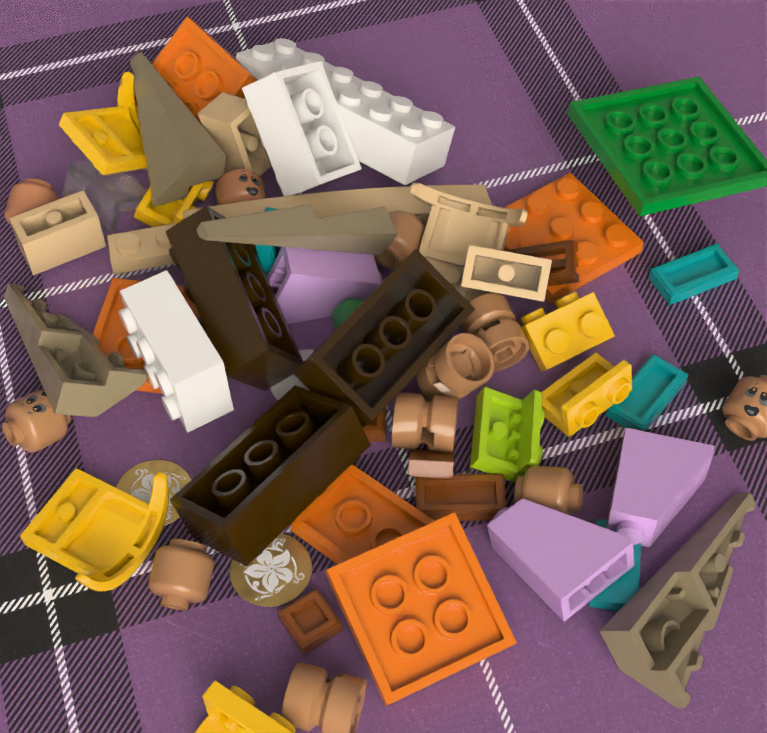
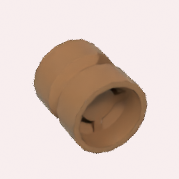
(497, 328)
(457, 368)
(425, 422)
(321, 701)

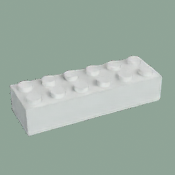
(382, 127)

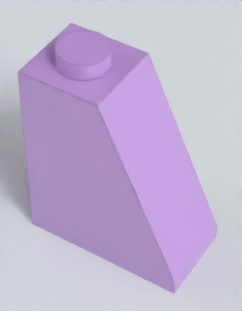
(317, 281)
(654, 483)
(559, 554)

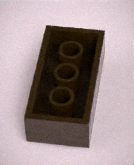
(234, 304)
(386, 339)
(271, 474)

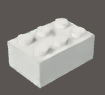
(301, 128)
(175, 351)

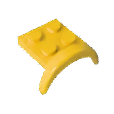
(110, 134)
(98, 529)

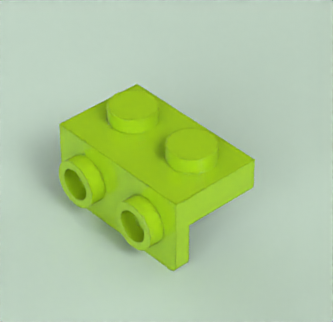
(507, 433)

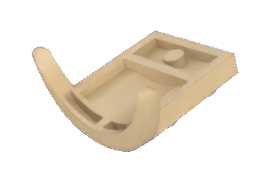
(457, 224)

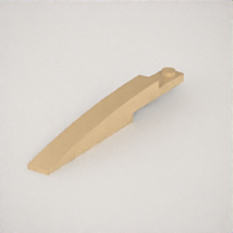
(151, 246)

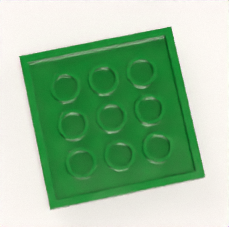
(669, 145)

